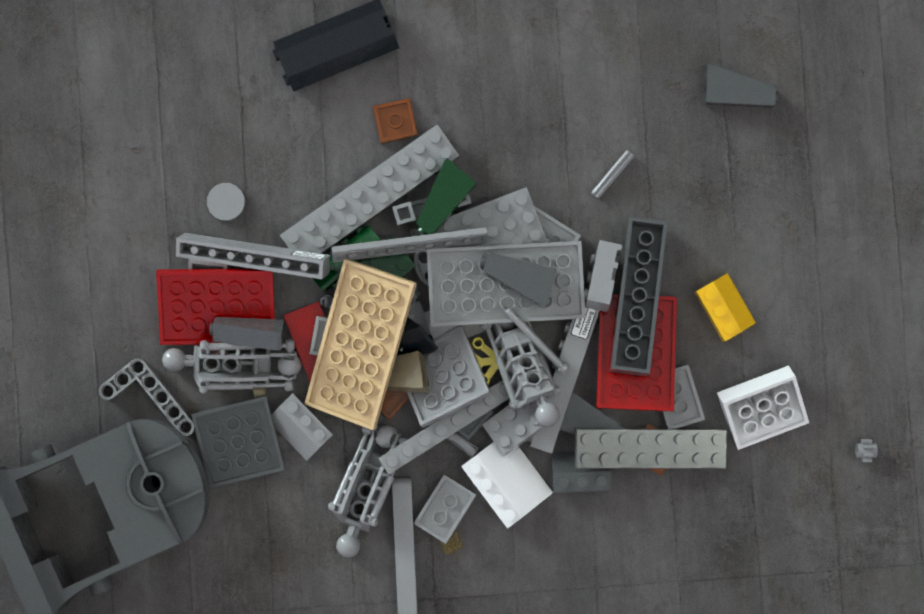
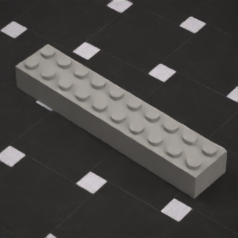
(371, 194)

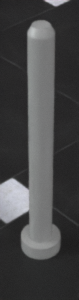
(561, 366)

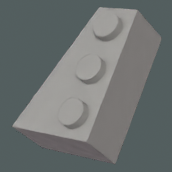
(602, 276)

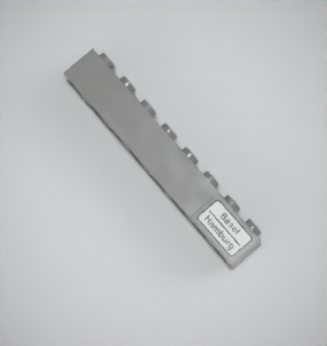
(253, 255)
(573, 352)

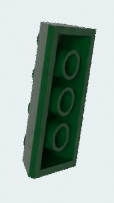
(363, 235)

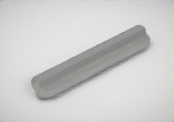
(612, 174)

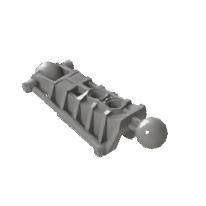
(232, 377)
(547, 413)
(354, 485)

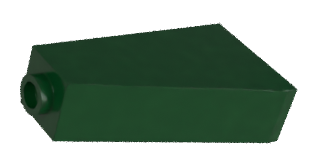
(445, 196)

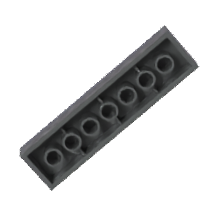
(638, 296)

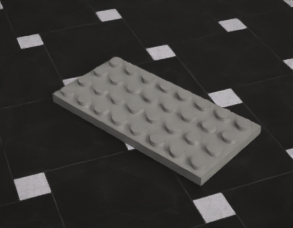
(468, 296)

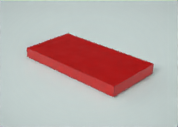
(301, 327)

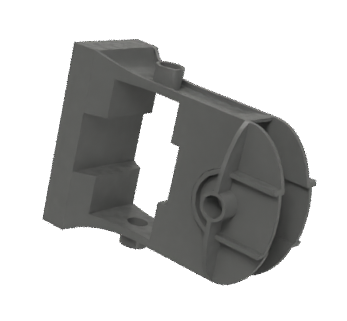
(143, 515)

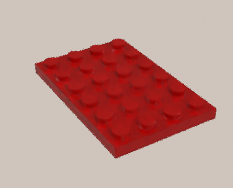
(196, 296)
(634, 391)

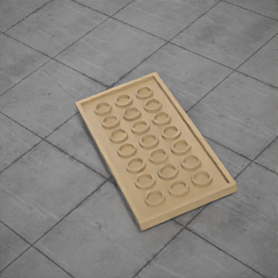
(360, 343)

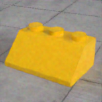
(725, 307)

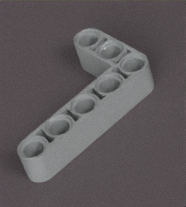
(153, 392)

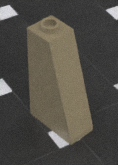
(409, 374)

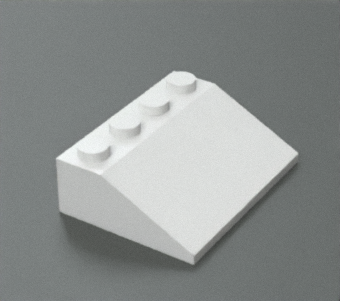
(763, 407)
(507, 482)

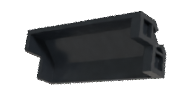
(335, 45)

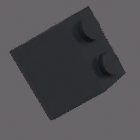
(415, 339)

